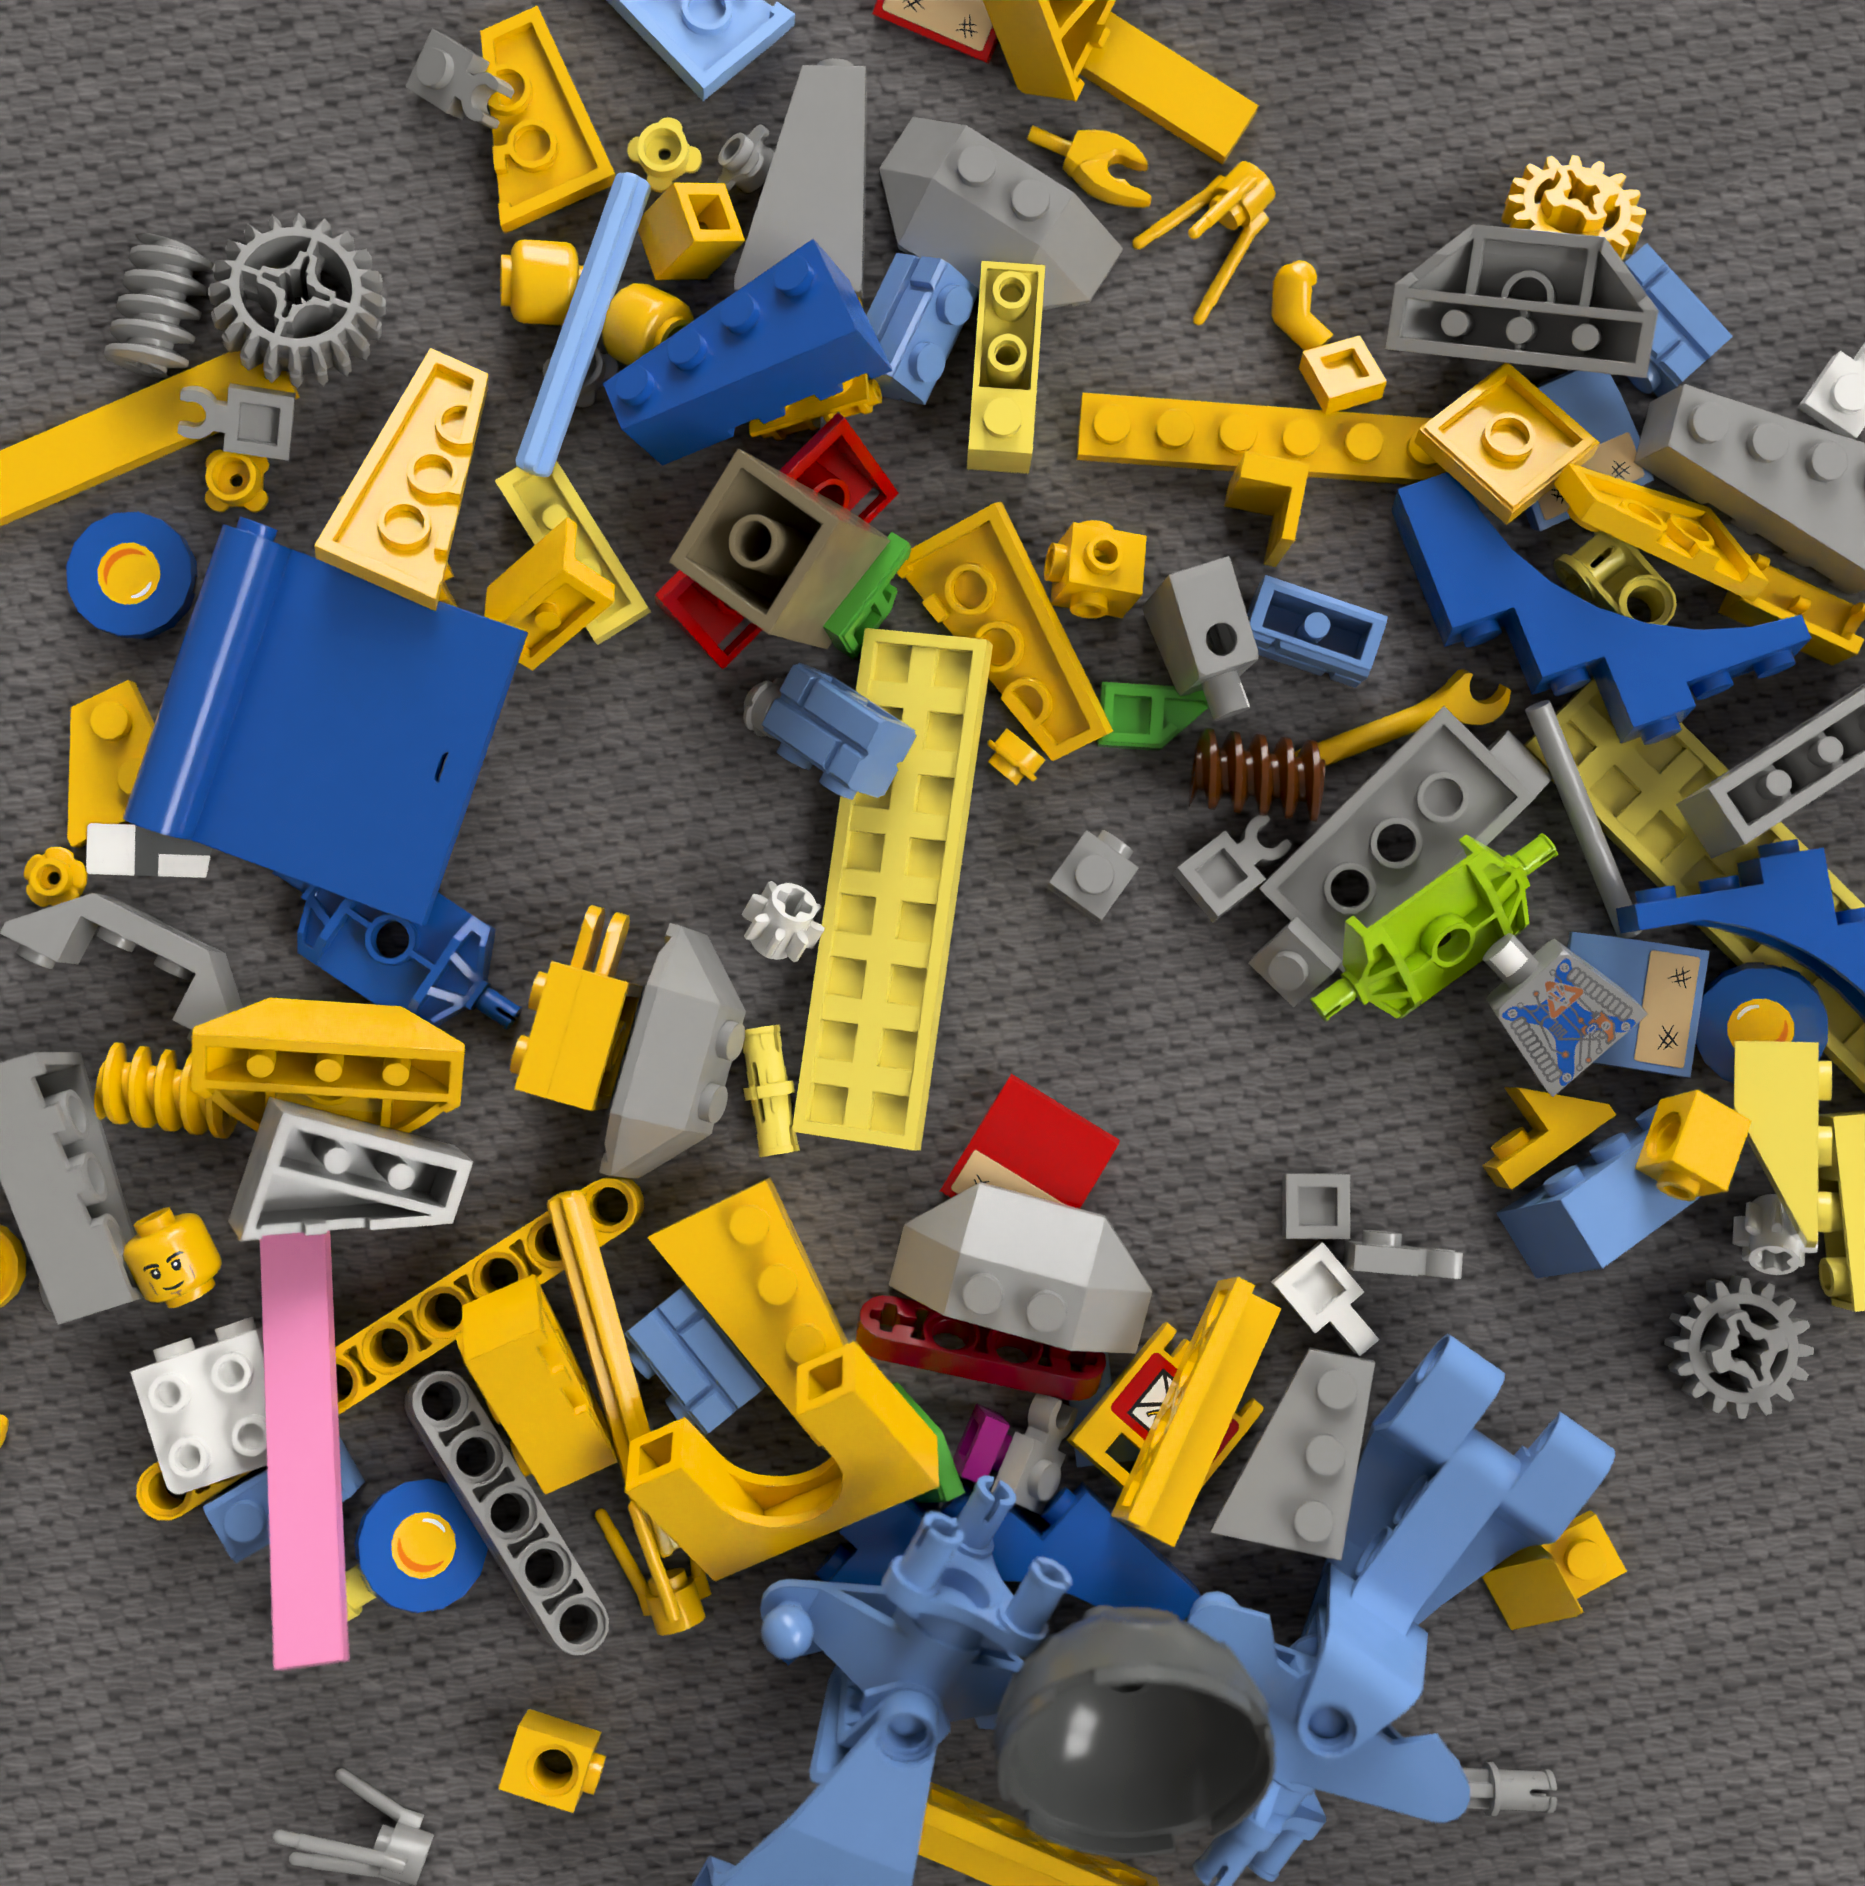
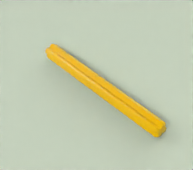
(602, 1333)

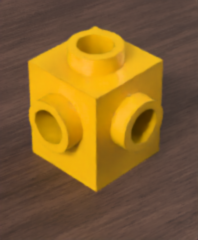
(1096, 570)

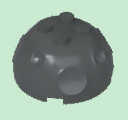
(1132, 1735)

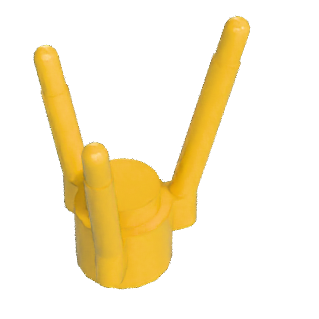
(1232, 202)
(668, 1595)

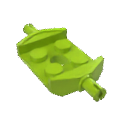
(1399, 957)

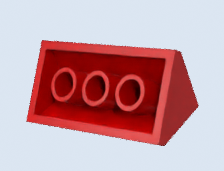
(830, 464)

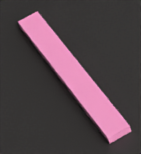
(303, 1452)

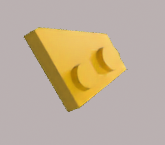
(104, 757)

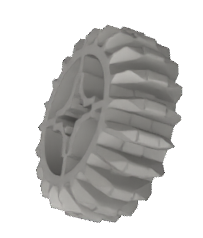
(254, 275)

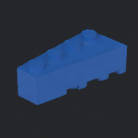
(748, 358)

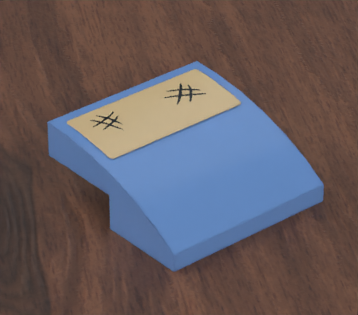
(1600, 409)
(1666, 985)

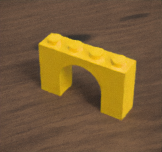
(743, 1518)

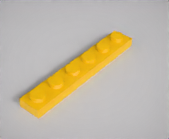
(1220, 433)

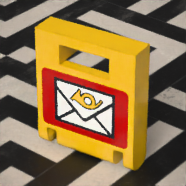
(1134, 1402)

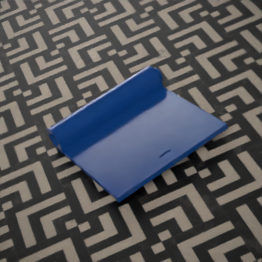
(320, 723)

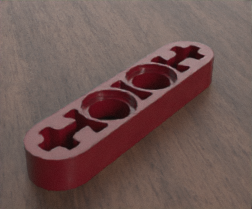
(979, 1356)

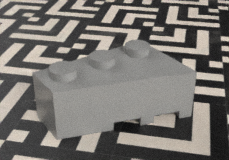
(339, 1172)
(1306, 1461)

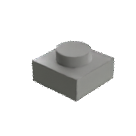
(1295, 962)
(1316, 1205)

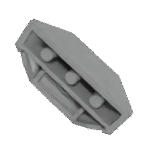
(977, 202)
(1526, 303)
(675, 1059)
(1025, 1270)

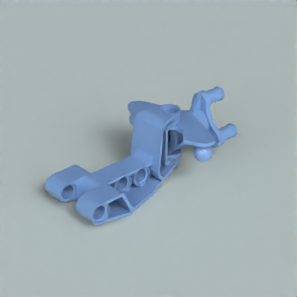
(1424, 1522)
(907, 1663)

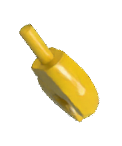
(1089, 161)

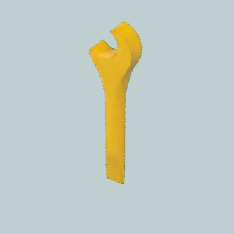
(1453, 695)

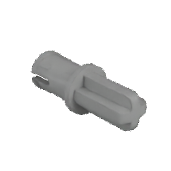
(1510, 1789)

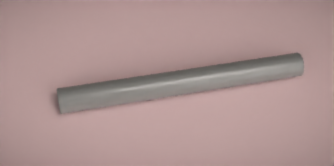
(1580, 810)

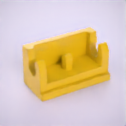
(1827, 617)

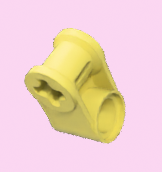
(1618, 577)

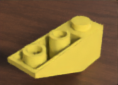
(1006, 367)
(1780, 1093)
(1844, 1266)

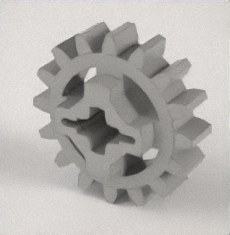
(1765, 1360)

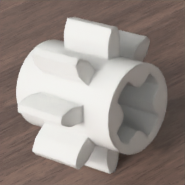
(783, 921)
(1769, 1237)

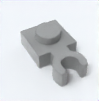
(456, 80)
(252, 419)
(1227, 871)
(1384, 1254)
(1033, 1458)

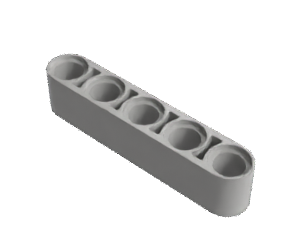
(534, 1527)

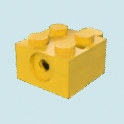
(579, 1021)

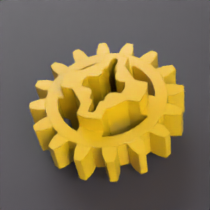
(1575, 203)

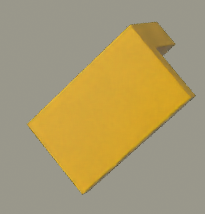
(1274, 489)
(548, 595)

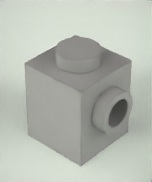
(1094, 874)

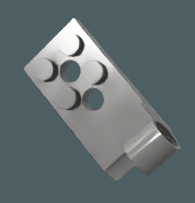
(1434, 786)

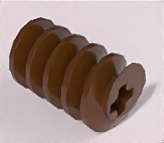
(1258, 773)

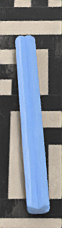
(583, 324)

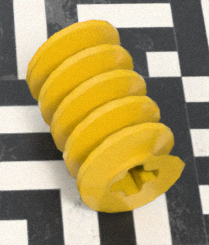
(155, 1094)

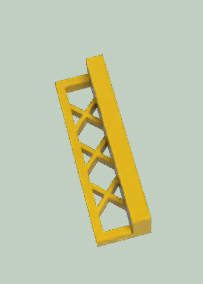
(1196, 1411)
(1006, 1852)

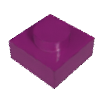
(982, 1444)

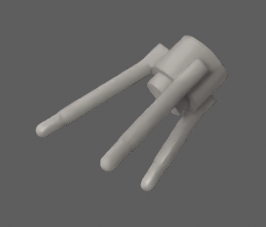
(396, 1853)

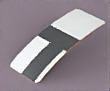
(142, 852)

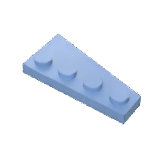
(706, 38)

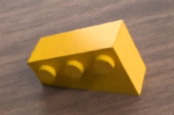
(1049, 41)
(535, 1385)

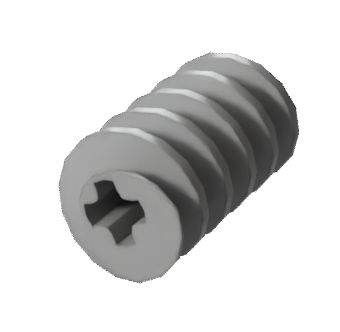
(156, 306)

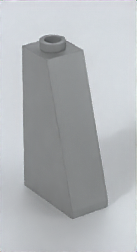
(815, 176)

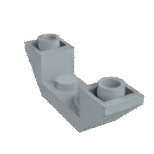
(66, 929)

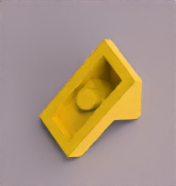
(1556, 1125)
(1547, 1579)

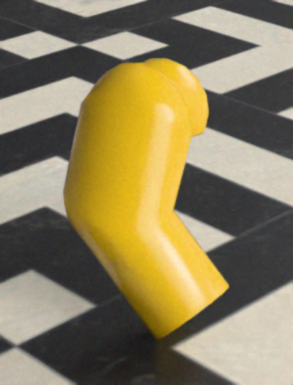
(1292, 305)

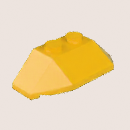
(331, 1057)

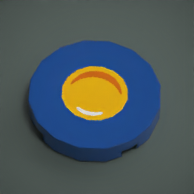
(131, 575)
(1758, 1005)
(418, 1547)

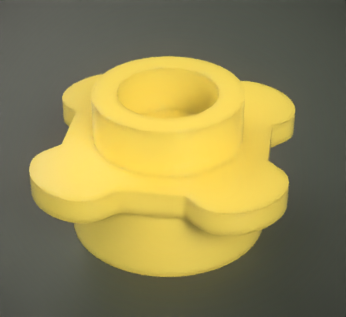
(661, 136)

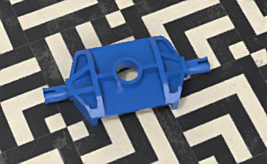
(433, 978)

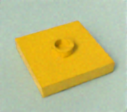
(1505, 442)

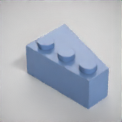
(1591, 1209)

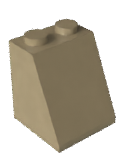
(777, 550)

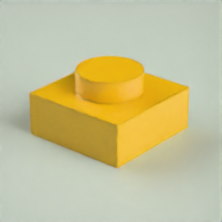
(1342, 374)

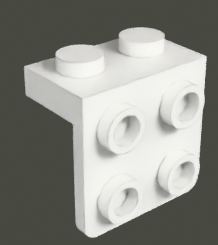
(206, 1407)

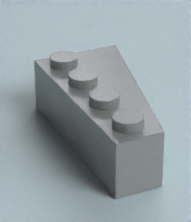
(1767, 474)
(64, 1185)

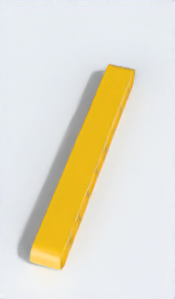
(421, 1327)

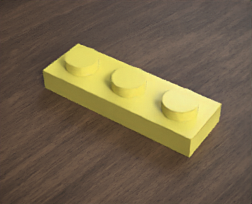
(544, 504)

